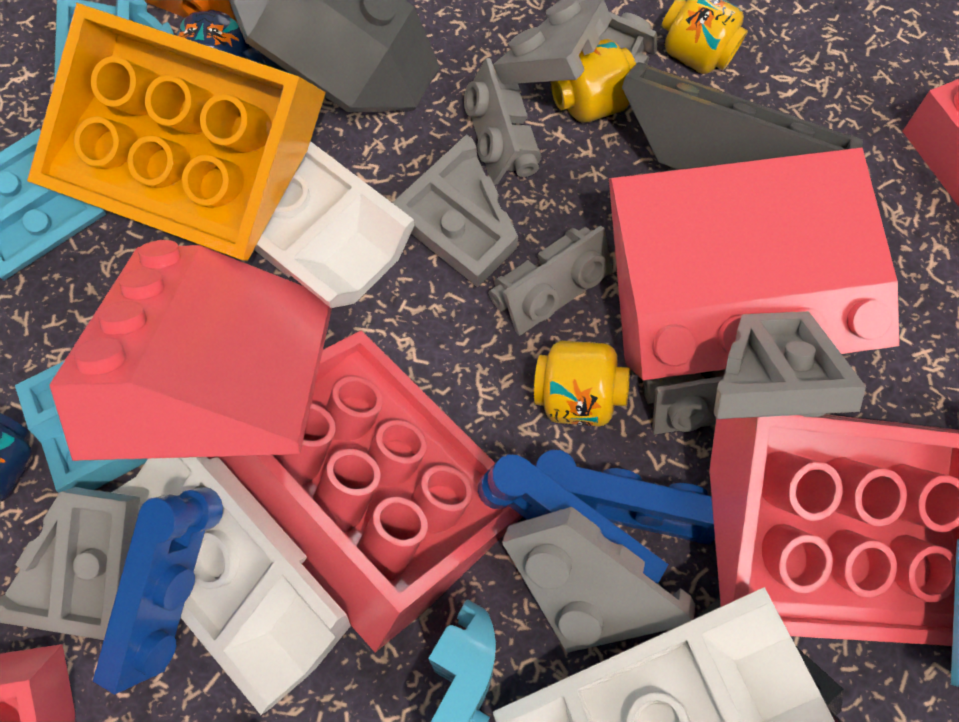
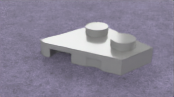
(555, 45)
(460, 214)
(785, 369)
(73, 565)
(588, 584)

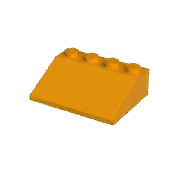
(172, 132)

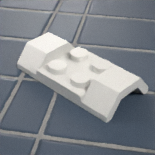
(333, 231)
(250, 591)
(711, 669)

